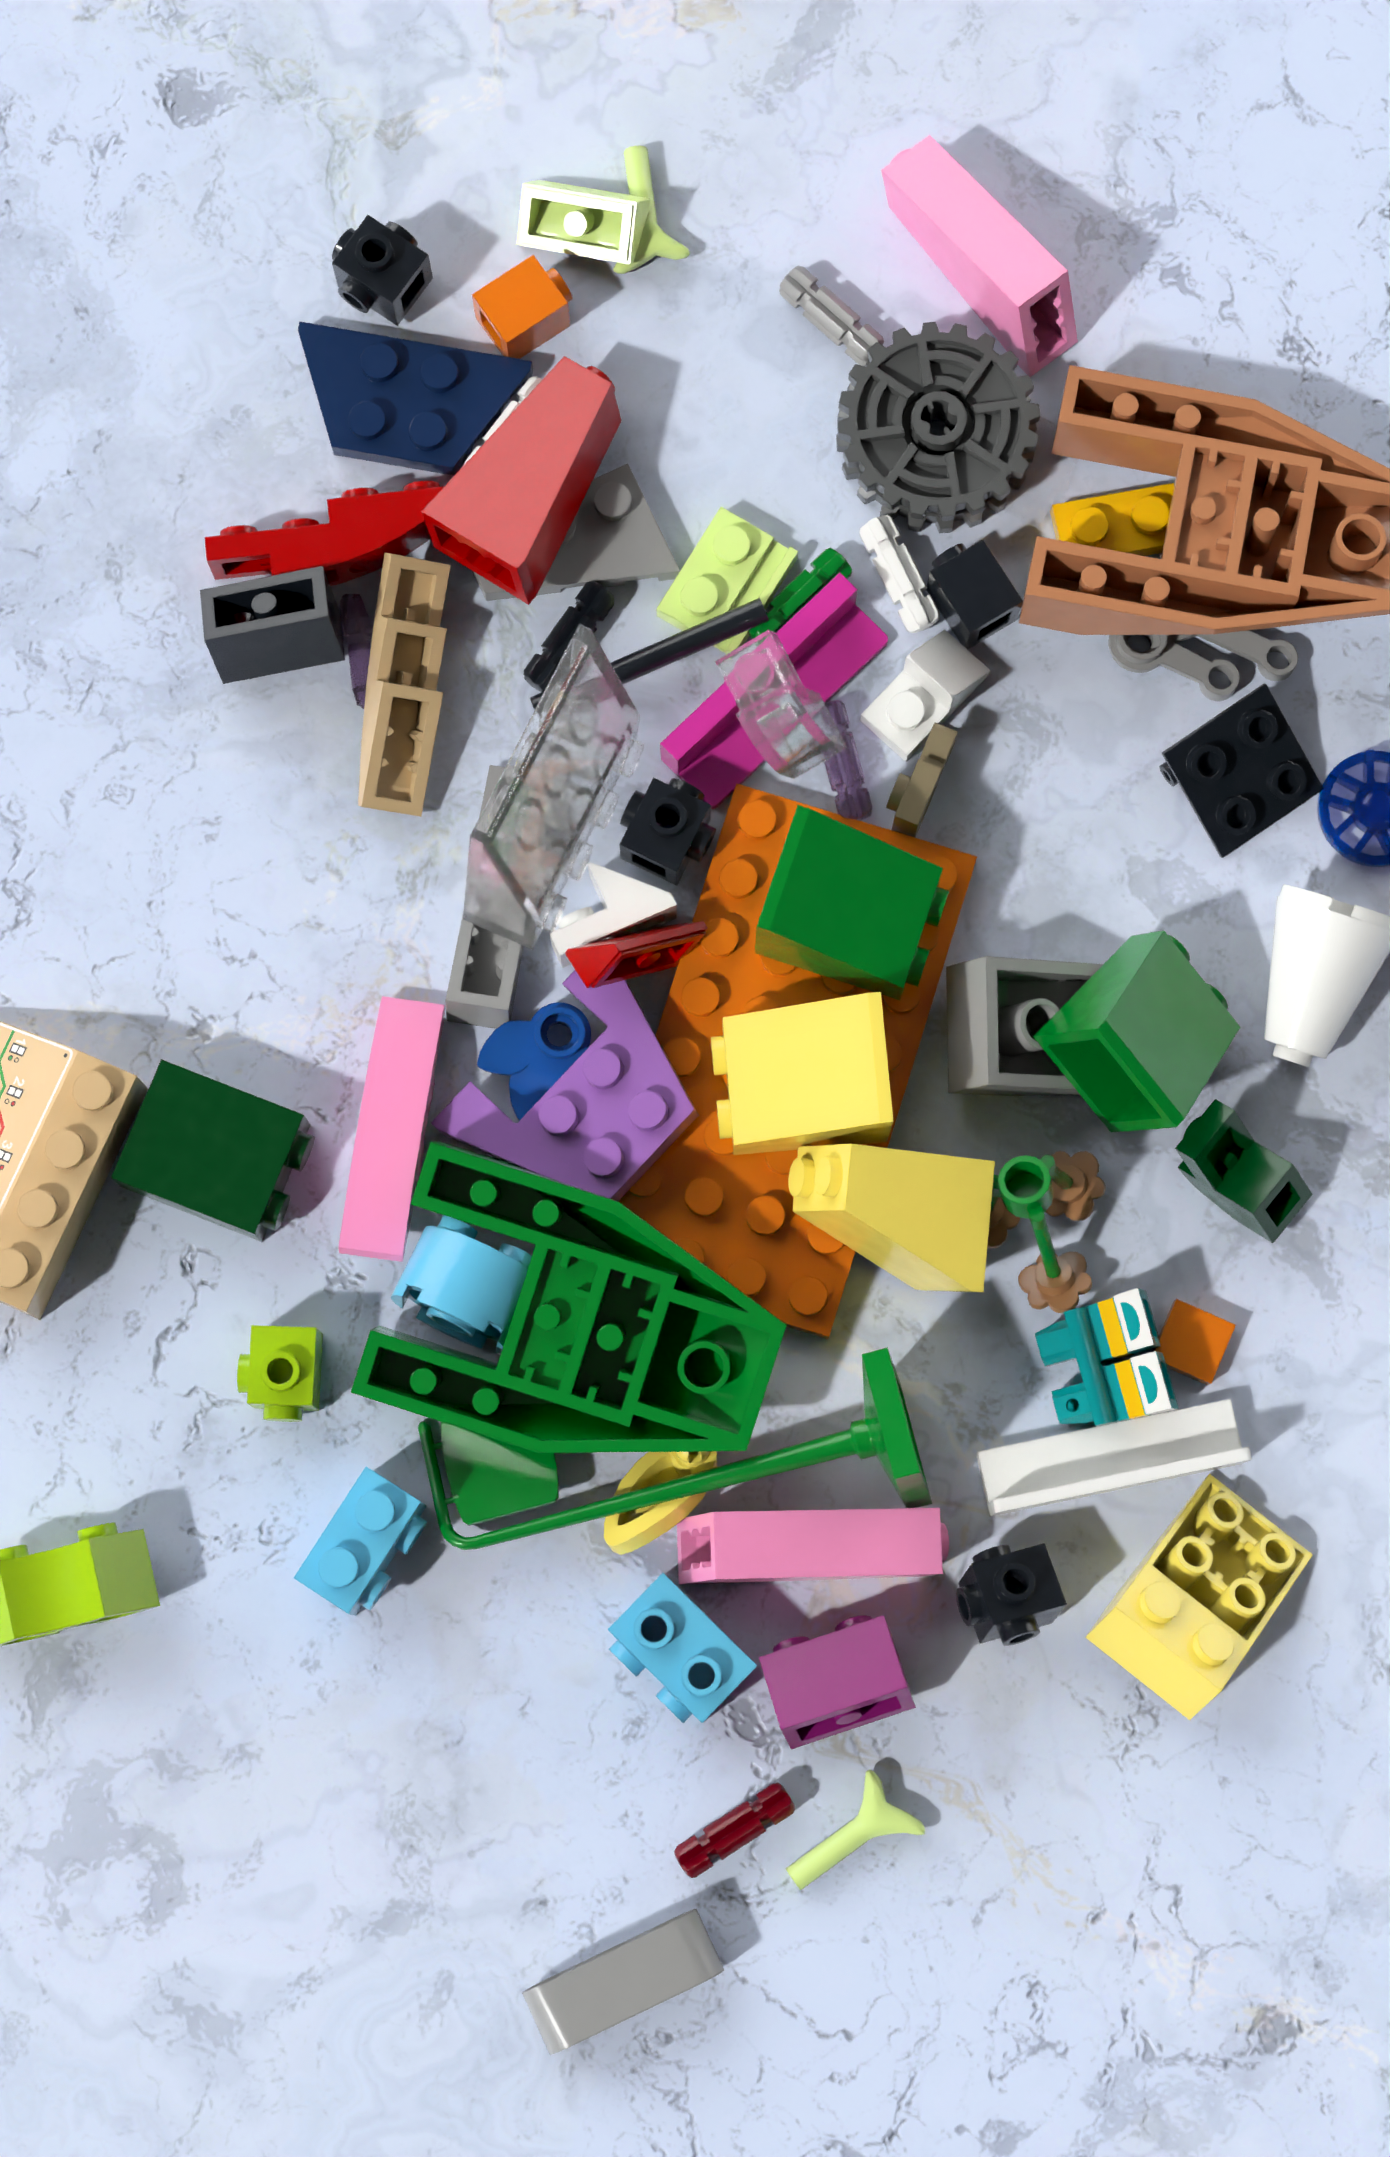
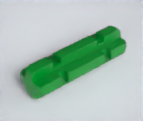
(802, 590)

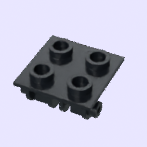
(1241, 770)

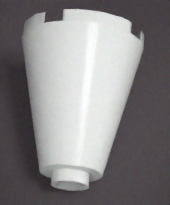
(1319, 970)

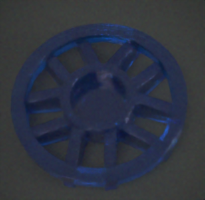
(1367, 809)

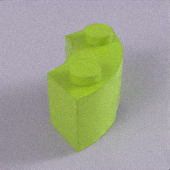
(75, 1584)

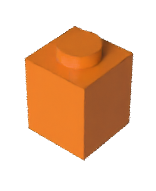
(523, 308)

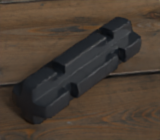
(592, 605)

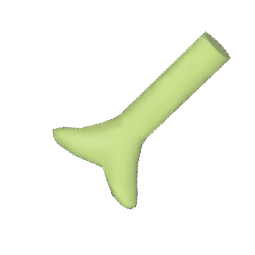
(653, 239)
(873, 1820)

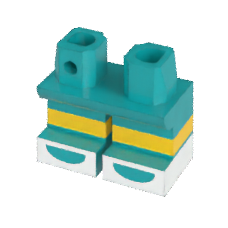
(1100, 1335)

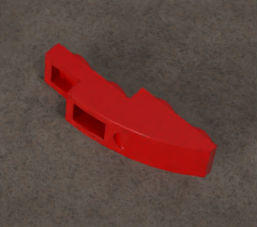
(348, 547)

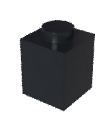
(973, 593)

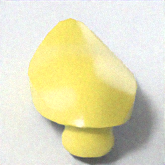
(640, 1526)

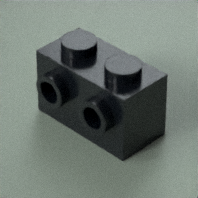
(272, 625)

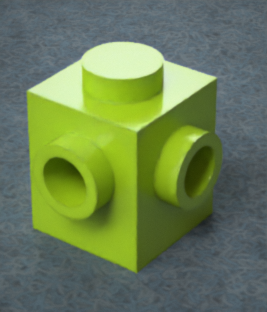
(282, 1371)

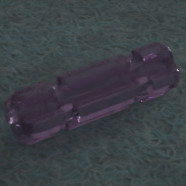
(846, 772)

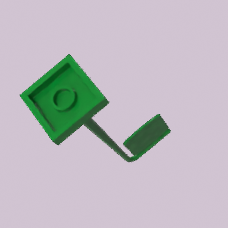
(502, 1479)

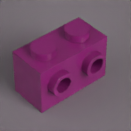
(836, 1680)

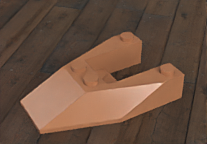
(1259, 526)

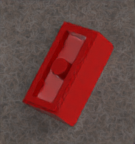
(634, 953)

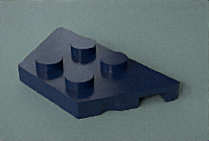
(406, 397)

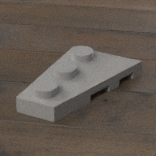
(607, 542)

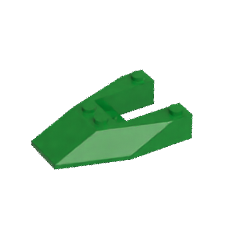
(610, 1339)

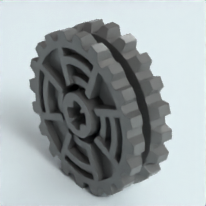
(889, 419)

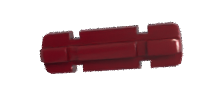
(734, 1830)

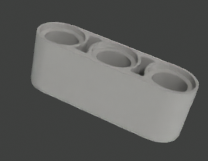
(623, 1981)

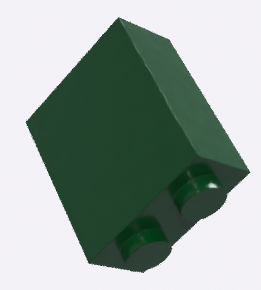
(214, 1151)

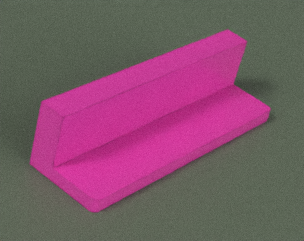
(827, 647)

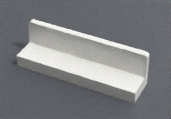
(1111, 1457)

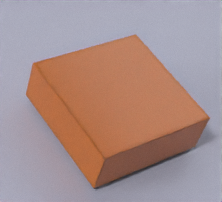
(1194, 1341)

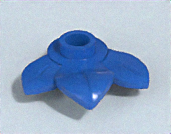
(528, 1056)

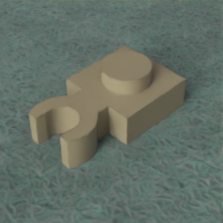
(913, 794)

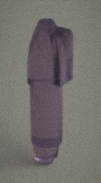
(358, 636)

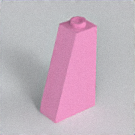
(984, 254)
(810, 1545)

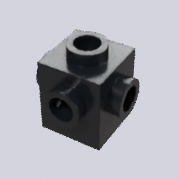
(380, 269)
(660, 849)
(1010, 1594)

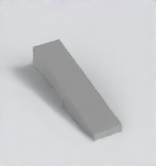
(483, 965)

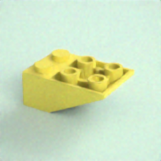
(1200, 1598)

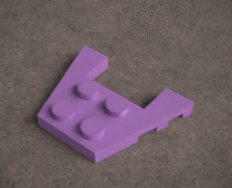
(601, 1116)

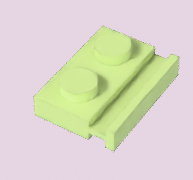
(724, 571)

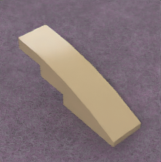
(402, 685)

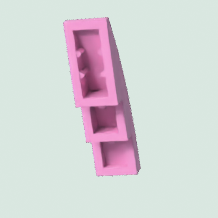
(391, 1129)

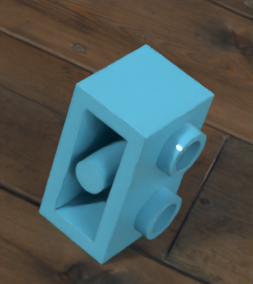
(361, 1542)
(680, 1649)

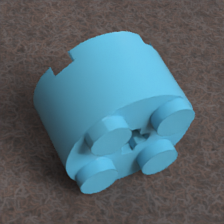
(463, 1283)

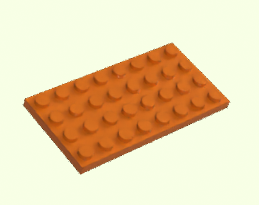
(739, 1207)

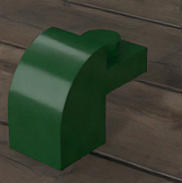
(1240, 1173)

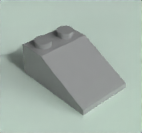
(992, 1020)

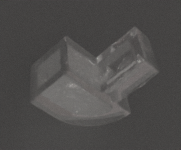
(776, 710)

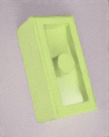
(581, 221)

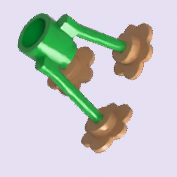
(1053, 1186)

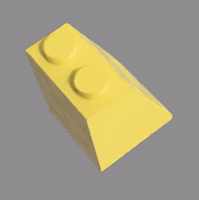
(805, 1076)
(901, 1210)

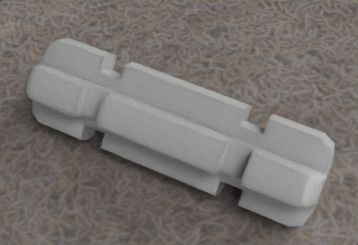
(829, 314)

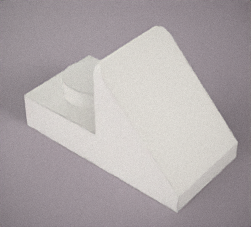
(927, 691)
(627, 909)

